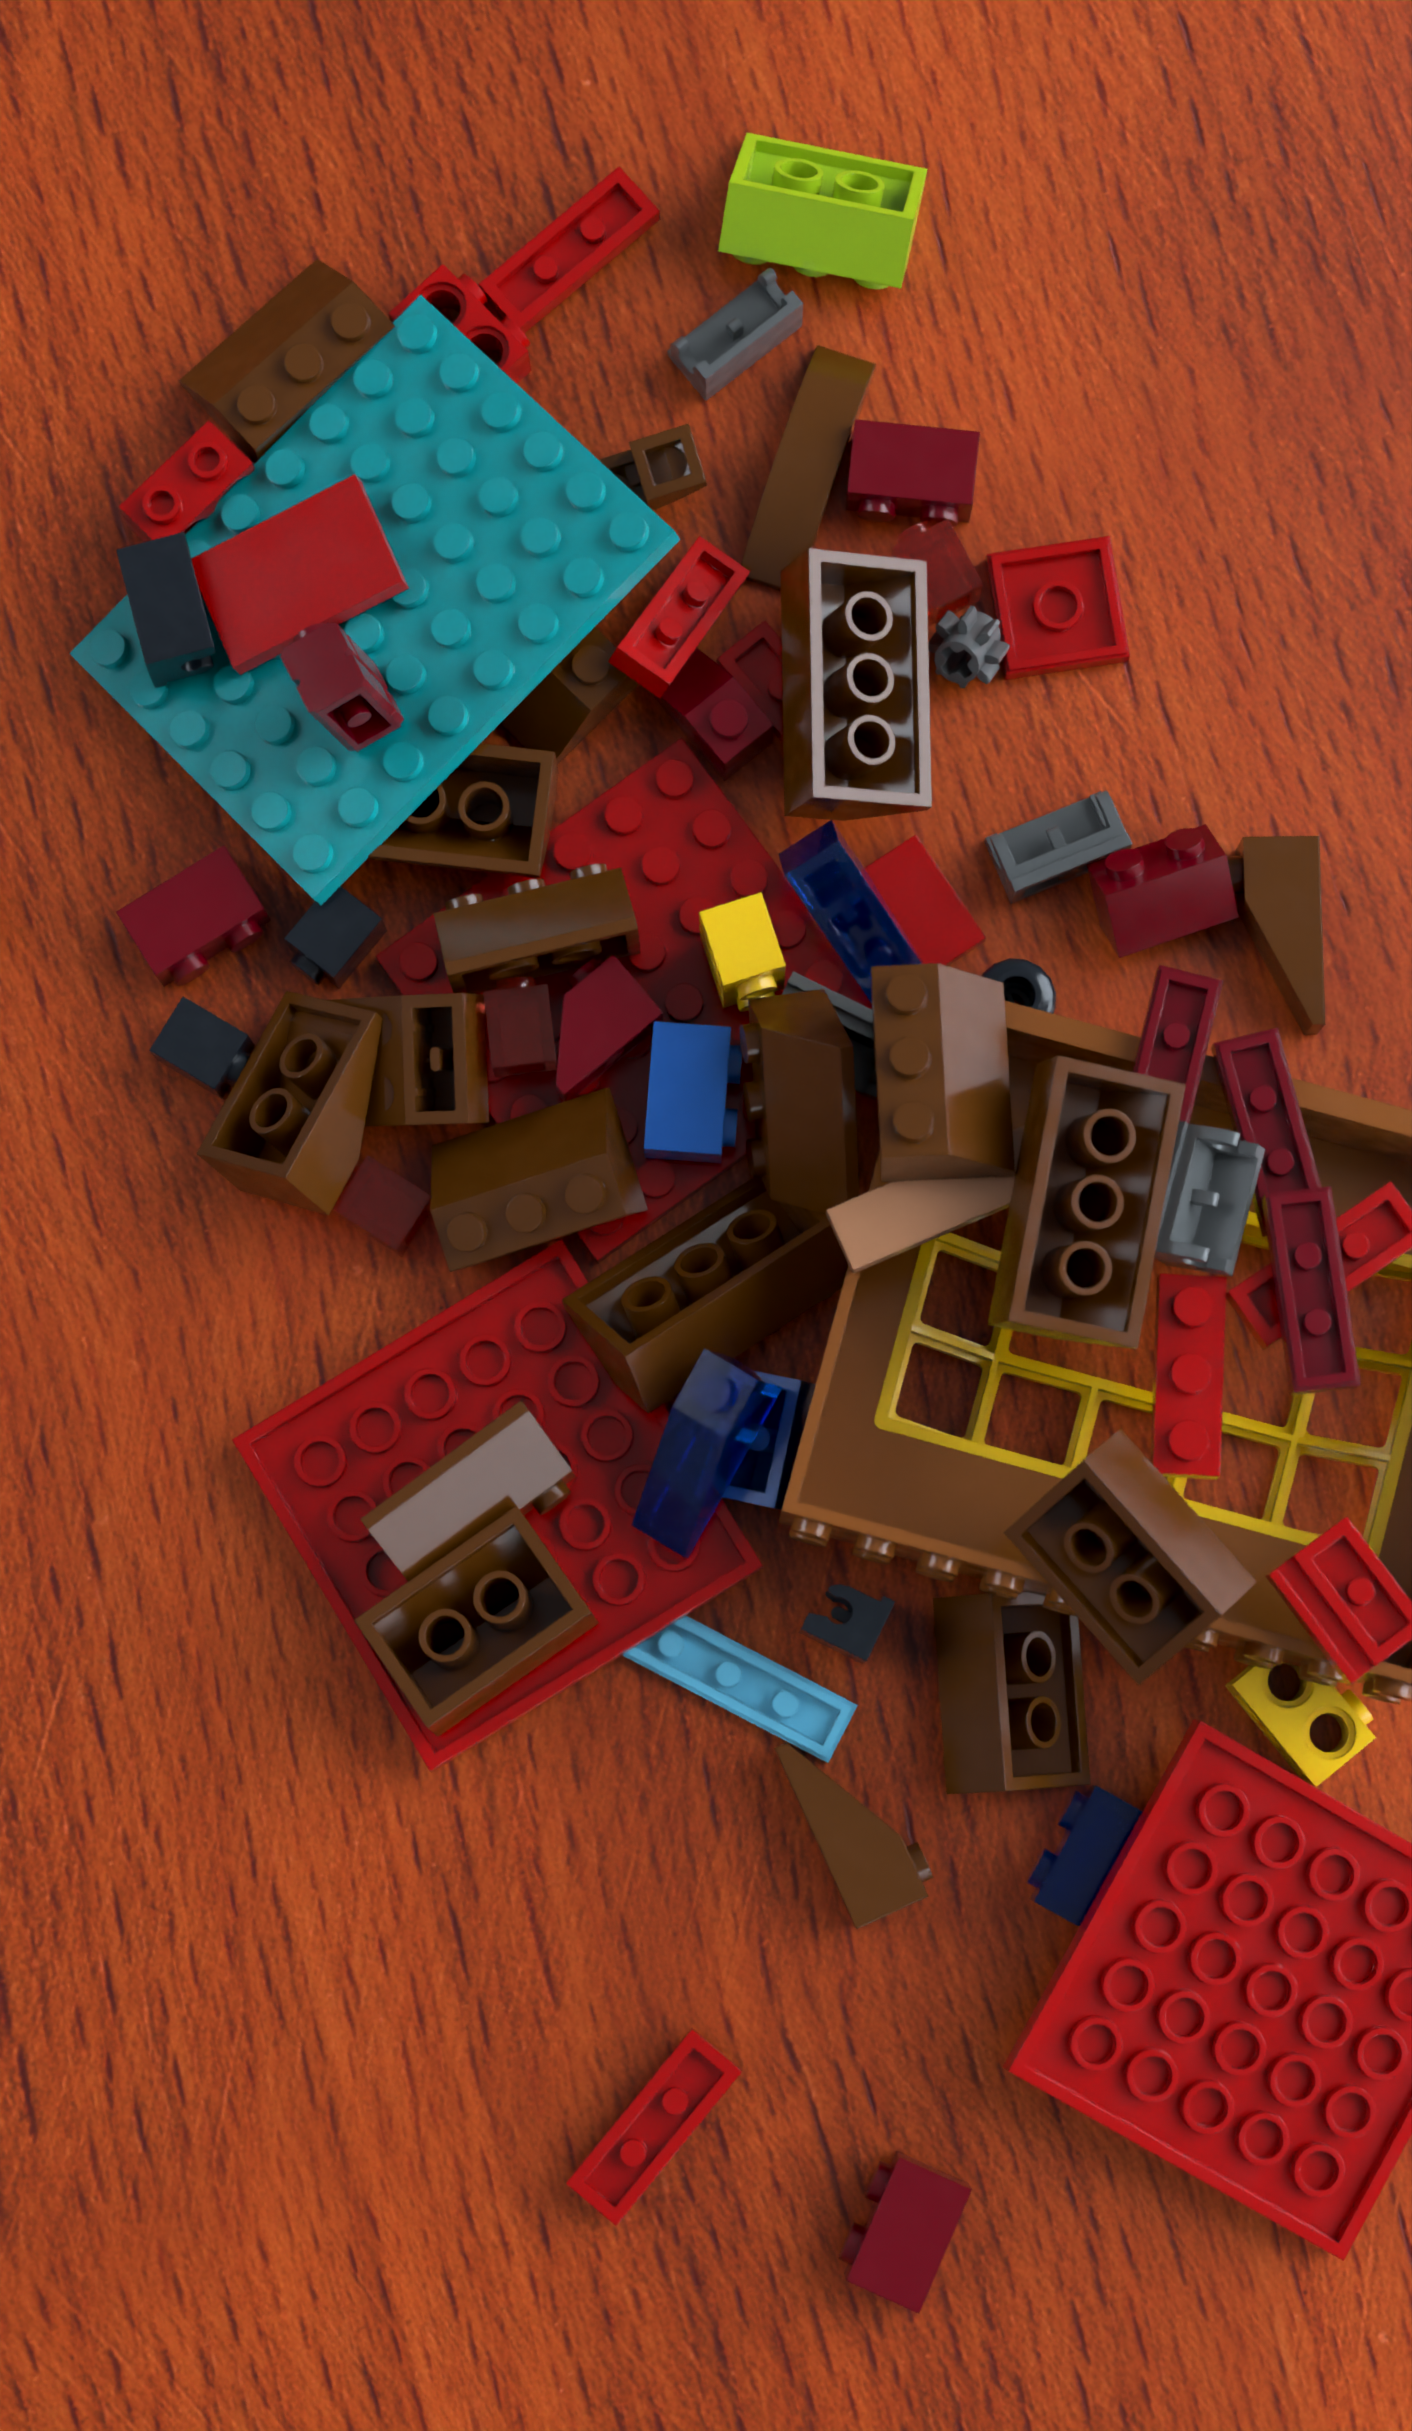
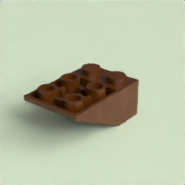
(428, 1059)

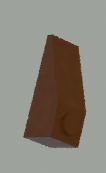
(1282, 910)
(861, 1851)

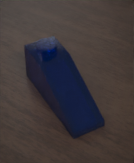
(846, 904)
(702, 1448)

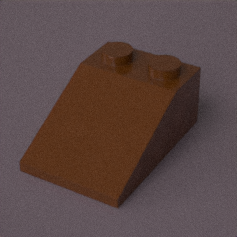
(299, 1104)

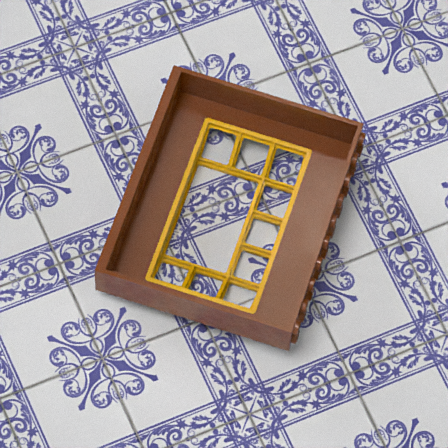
(951, 1498)

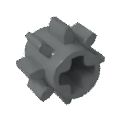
(967, 647)

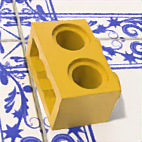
(742, 951)
(1289, 1721)

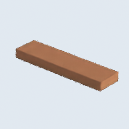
(915, 1212)

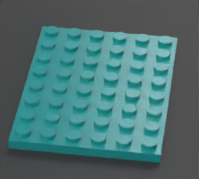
(507, 561)

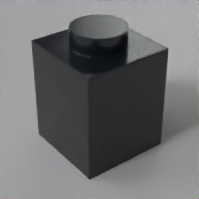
(334, 938)
(203, 1047)

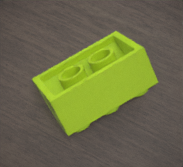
(822, 211)

